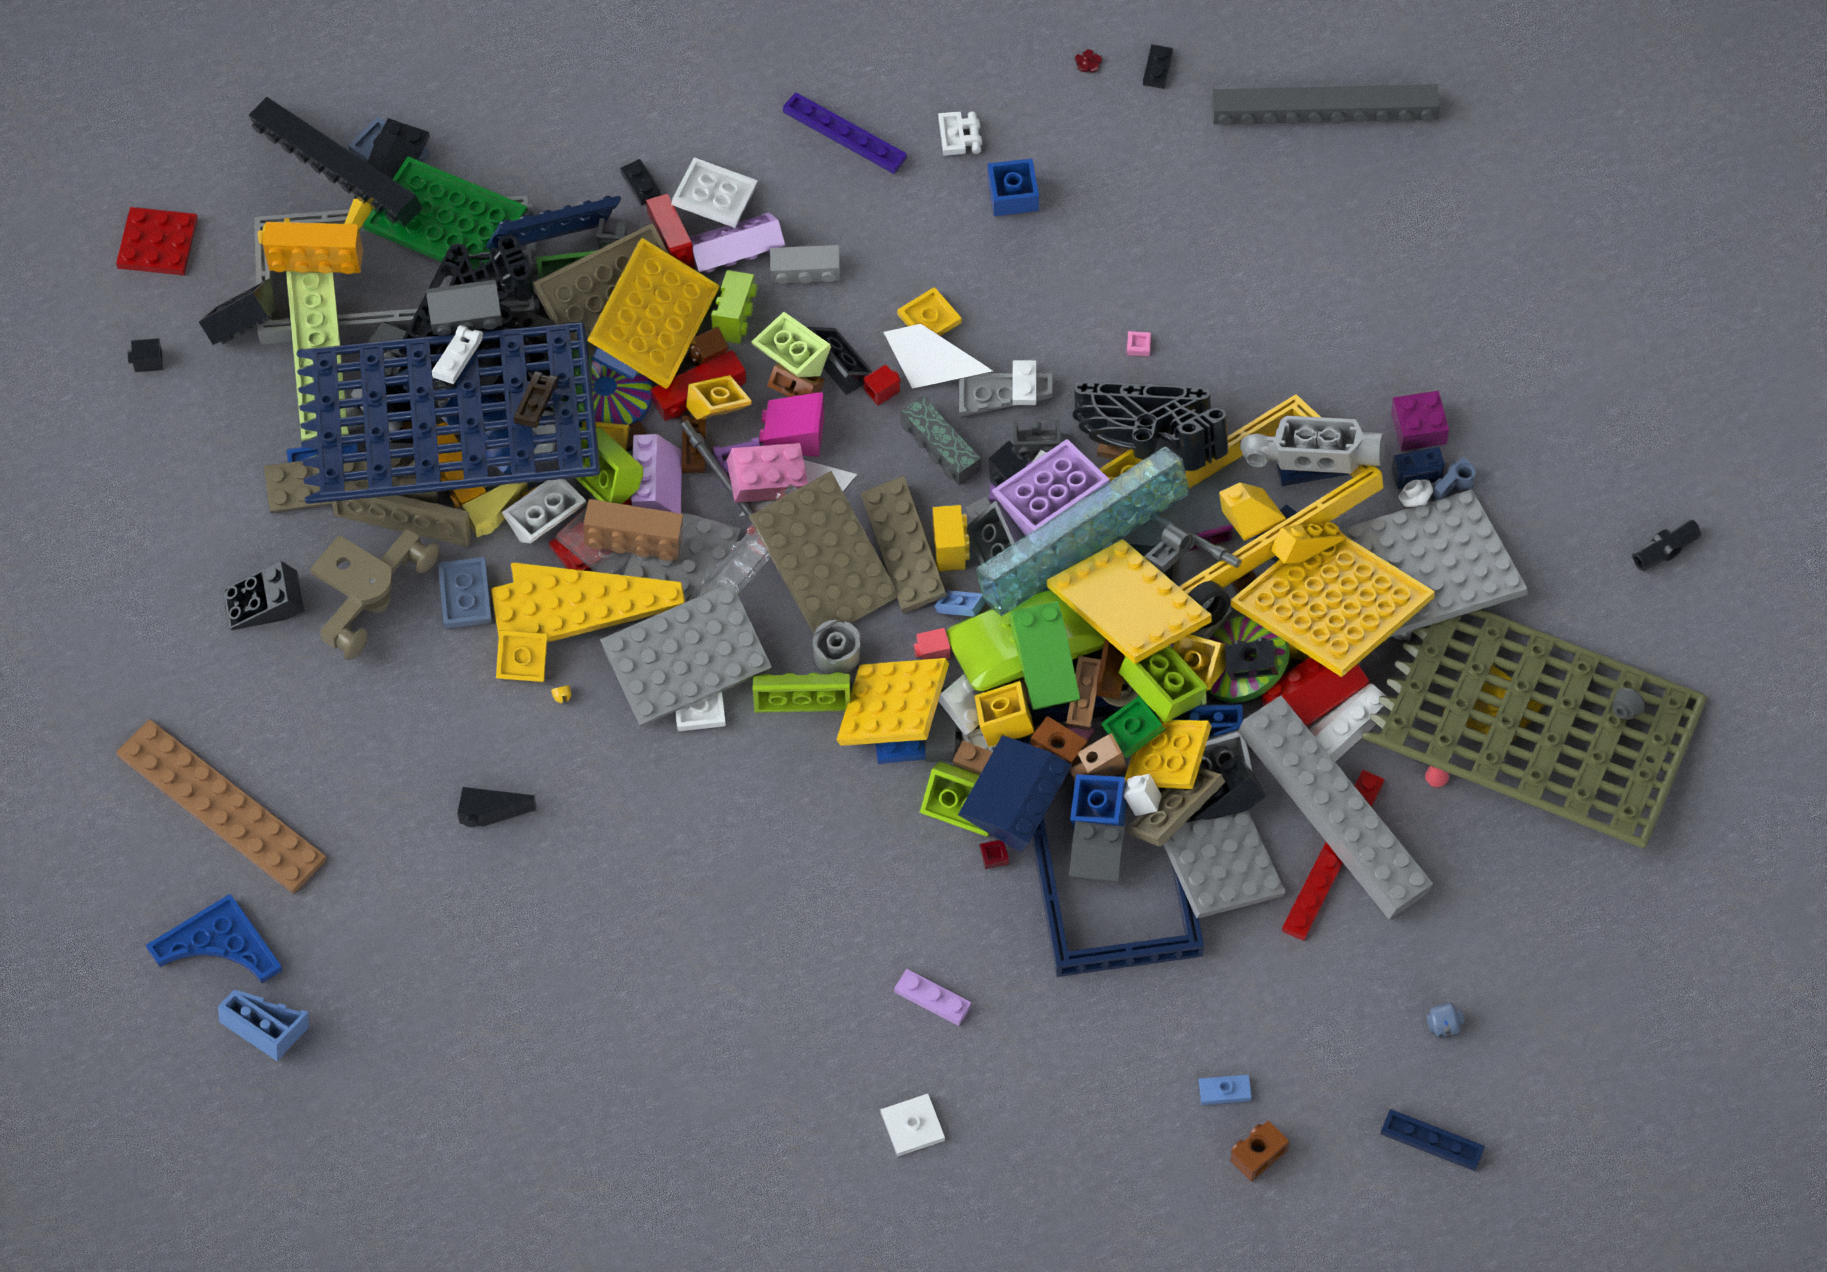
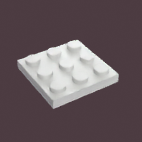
(714, 192)

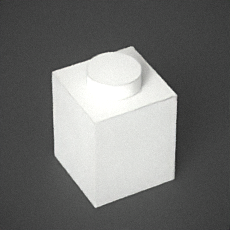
(1142, 795)

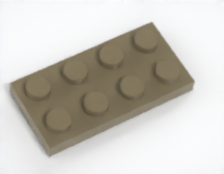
(1175, 809)

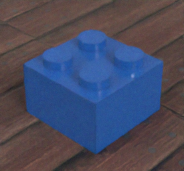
(1013, 187)
(1099, 800)

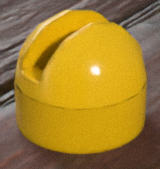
(564, 691)

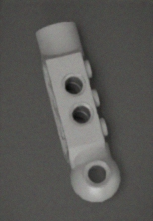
(1315, 445)

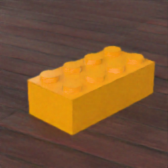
(313, 247)

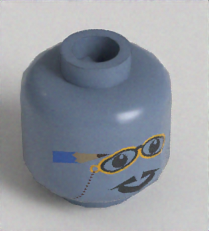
(1445, 1020)

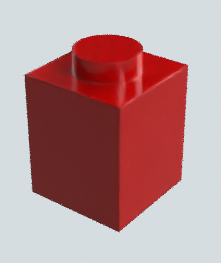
(882, 384)

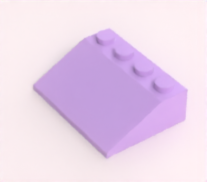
(1049, 487)

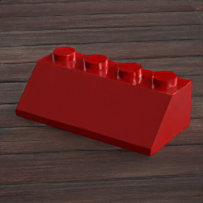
(1315, 689)

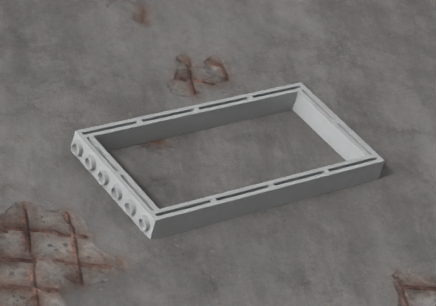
(364, 323)

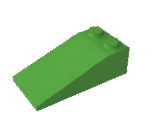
(1044, 655)

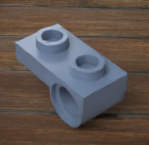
(1452, 480)

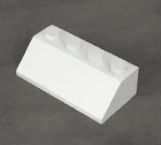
(1346, 722)

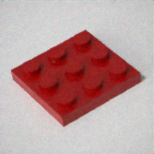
(157, 241)

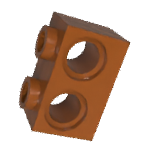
(791, 385)

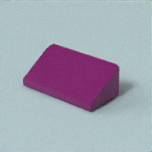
(1216, 535)

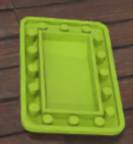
(988, 648)

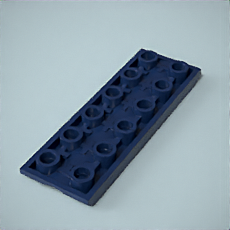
(555, 223)

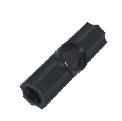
(1666, 544)

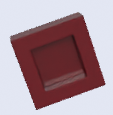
(994, 854)

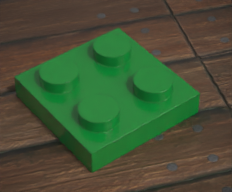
(1133, 726)

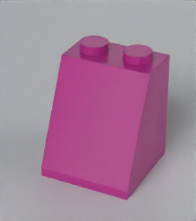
(795, 421)

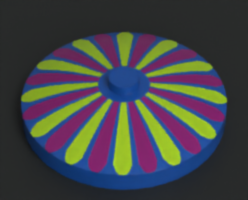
(618, 397)

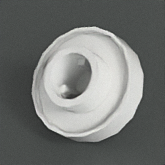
(1416, 493)

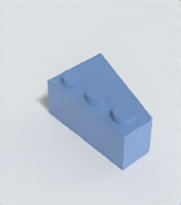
(261, 1023)

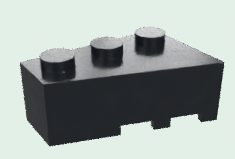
(1005, 464)

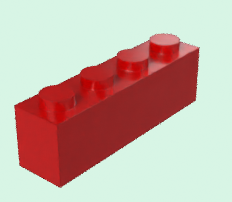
(673, 400)

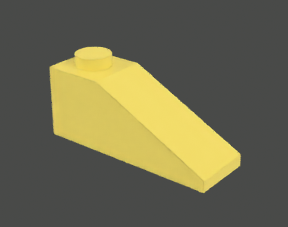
(487, 509)

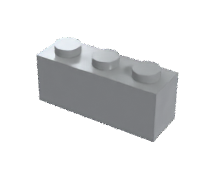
(804, 264)

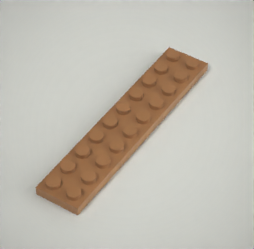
(221, 806)

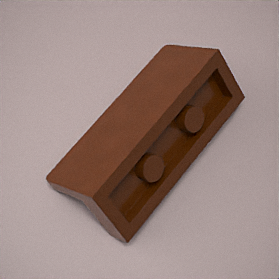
(1109, 679)

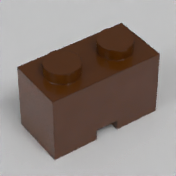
(707, 347)

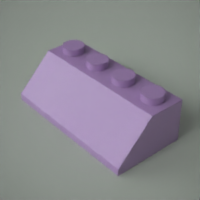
(730, 244)
(661, 473)

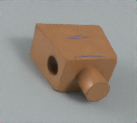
(1100, 759)

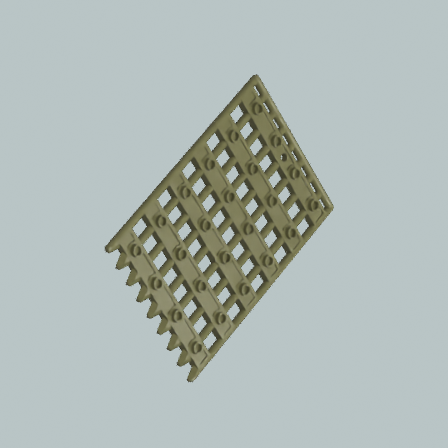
(1556, 727)

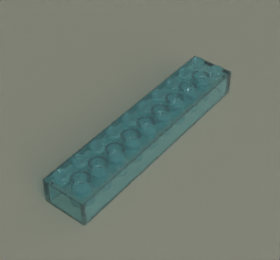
(1083, 530)

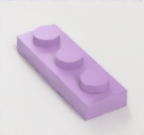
(932, 997)

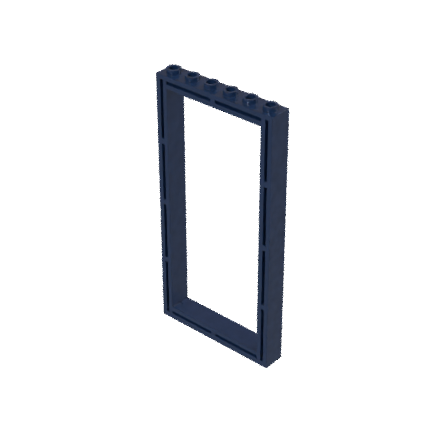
(1182, 946)

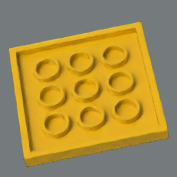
(893, 702)

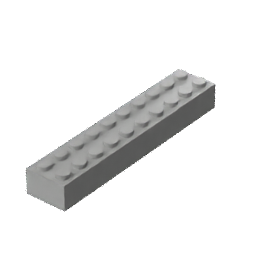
(1335, 807)

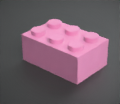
(764, 471)

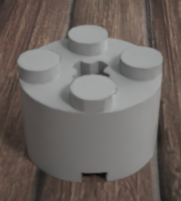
(836, 647)

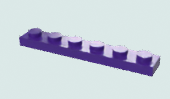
(844, 133)

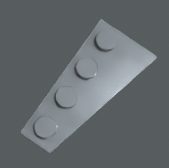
(995, 391)

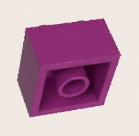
(1419, 420)

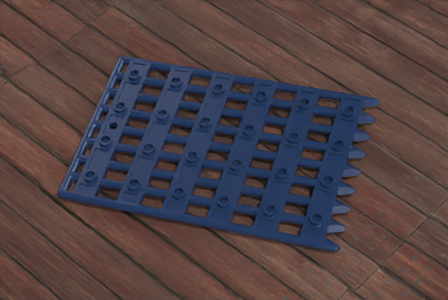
(423, 415)

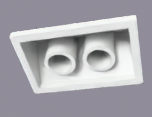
(543, 509)

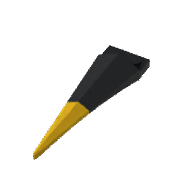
(388, 154)

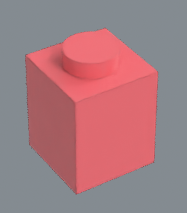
(932, 645)

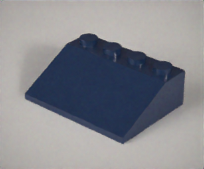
(1014, 791)

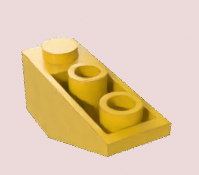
(1302, 542)

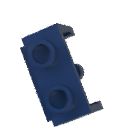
(1418, 465)

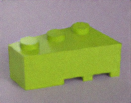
(734, 305)

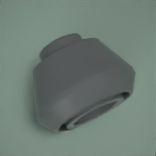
(1628, 703)

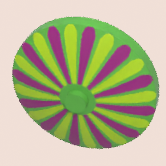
(1242, 690)

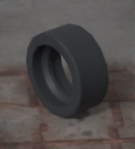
(1220, 603)

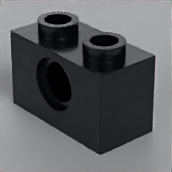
(1264, 665)

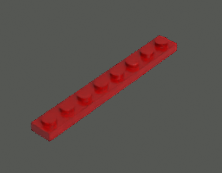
(1324, 871)

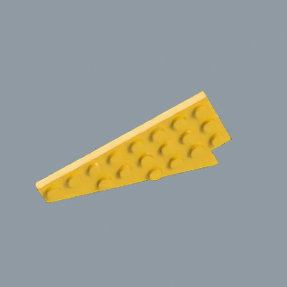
(577, 601)

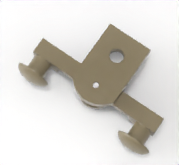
(365, 583)

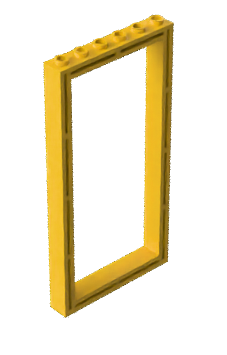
(1365, 483)

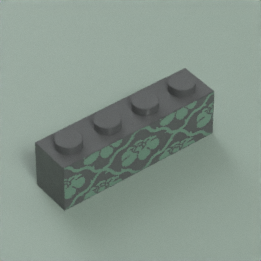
(940, 440)

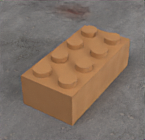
(633, 530)

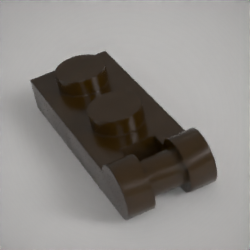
(535, 399)

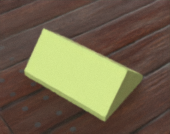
(793, 346)

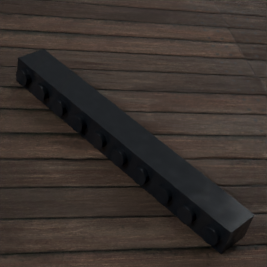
(335, 162)

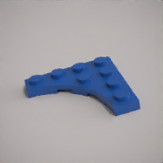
(219, 932)

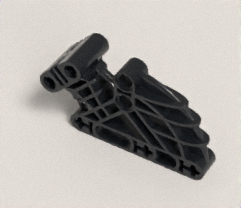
(504, 265)
(1142, 413)

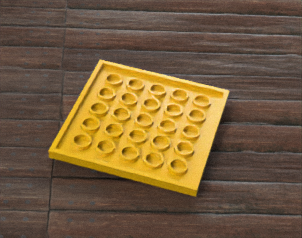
(1334, 603)

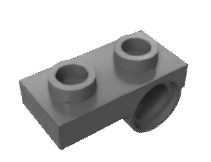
(1172, 547)

